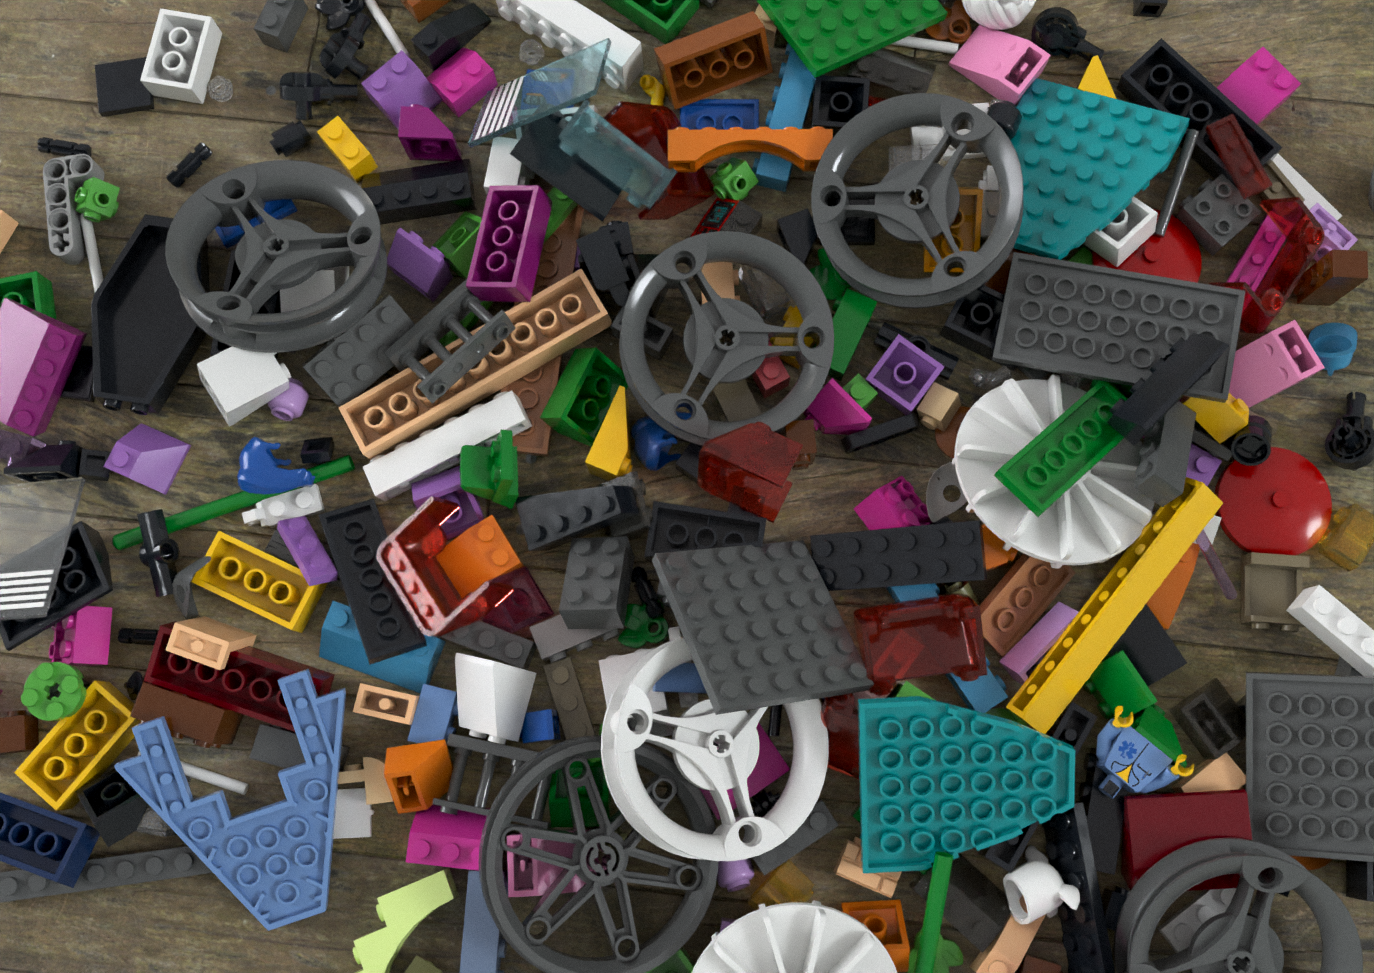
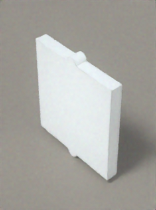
(352, 815)

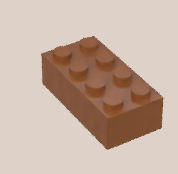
(714, 60)

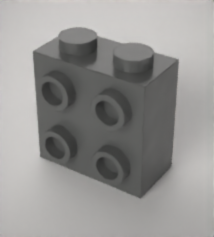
(1216, 213)

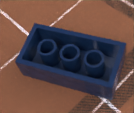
(44, 841)

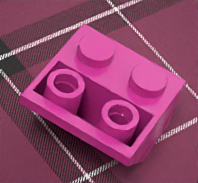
(893, 507)
(83, 637)

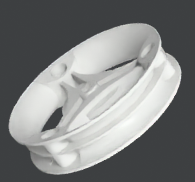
(708, 766)

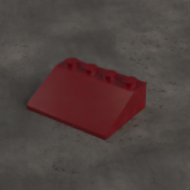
(1168, 822)

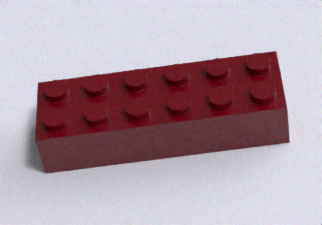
(244, 686)

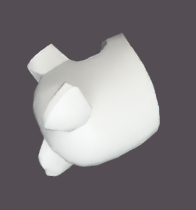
(1040, 887)

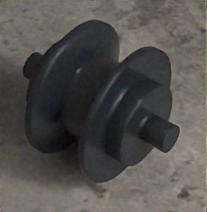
(134, 684)
(764, 803)

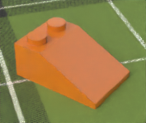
(478, 556)
(1169, 595)

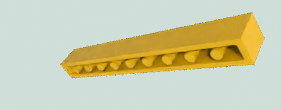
(1113, 606)

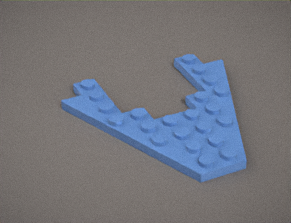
(272, 855)

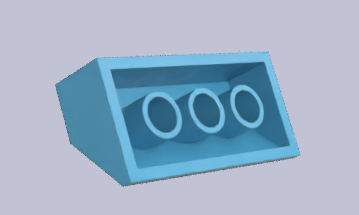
(343, 645)

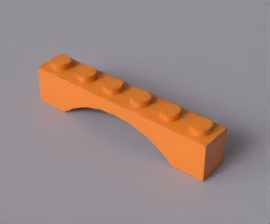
(694, 148)

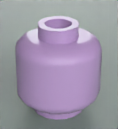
(291, 402)
(735, 874)

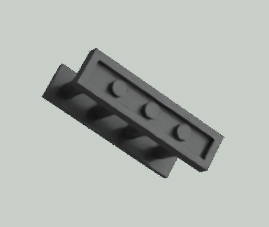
(437, 324)
(491, 754)

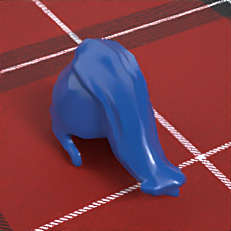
(654, 442)
(260, 472)

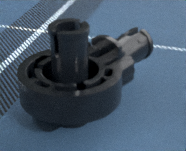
(1062, 40)
(341, 47)
(309, 87)
(1353, 435)

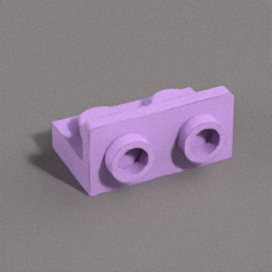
(1335, 233)

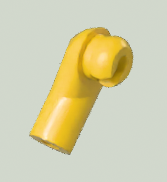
(653, 89)

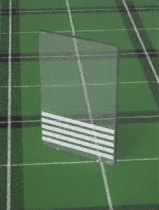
(33, 541)

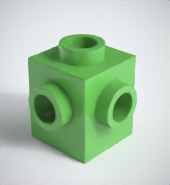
(733, 179)
(97, 200)

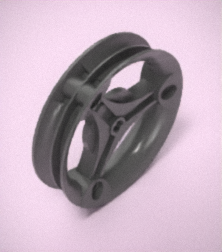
(912, 181)
(278, 255)
(728, 319)
(1234, 938)

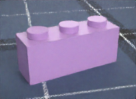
(1037, 642)

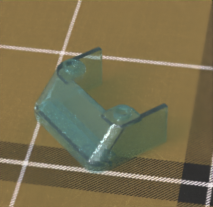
(615, 156)

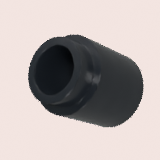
(290, 138)

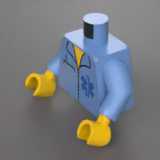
(1133, 760)

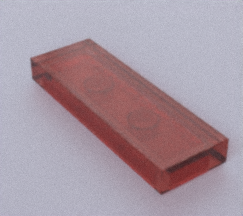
(1238, 156)

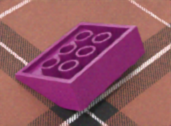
(33, 365)

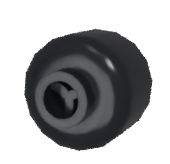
(1006, 116)

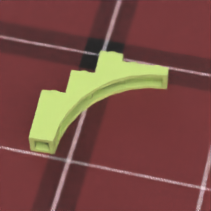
(402, 913)

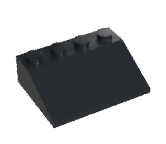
(570, 175)
(81, 580)

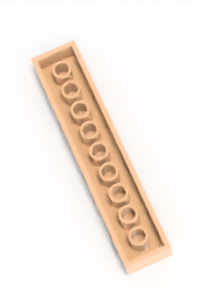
(544, 330)

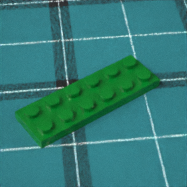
(1063, 450)

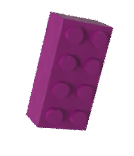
(509, 243)

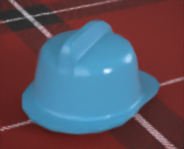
(1334, 345)

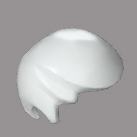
(998, 13)

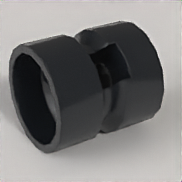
(1253, 442)

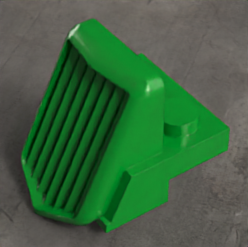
(491, 470)

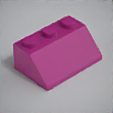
(445, 838)

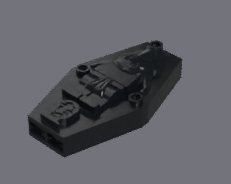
(141, 324)

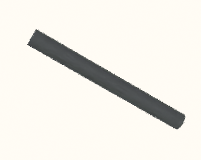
(1176, 182)

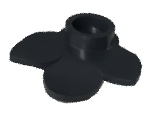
(339, 11)

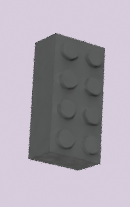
(357, 356)

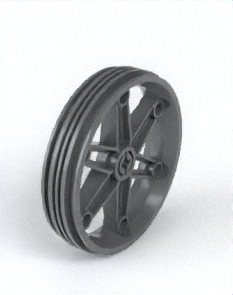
(638, 957)

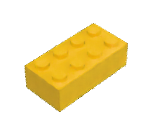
(259, 582)
(80, 746)

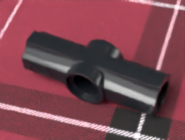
(888, 334)
(158, 551)

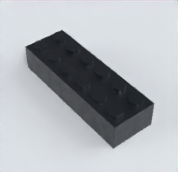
(1174, 86)

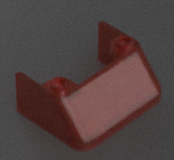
(648, 128)
(1303, 242)
(749, 468)
(420, 580)

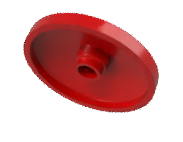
(1169, 257)
(1274, 504)

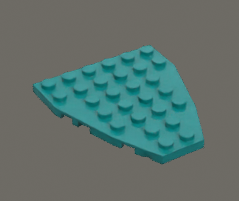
(1084, 162)
(951, 780)

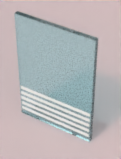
(541, 93)

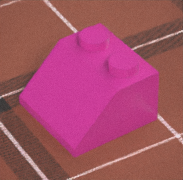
(463, 80)

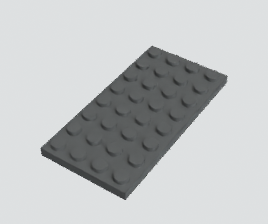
(1111, 322)

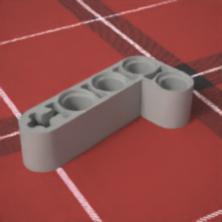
(67, 241)

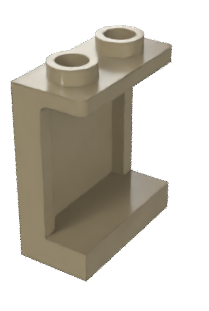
(1269, 588)

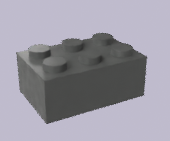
(597, 583)

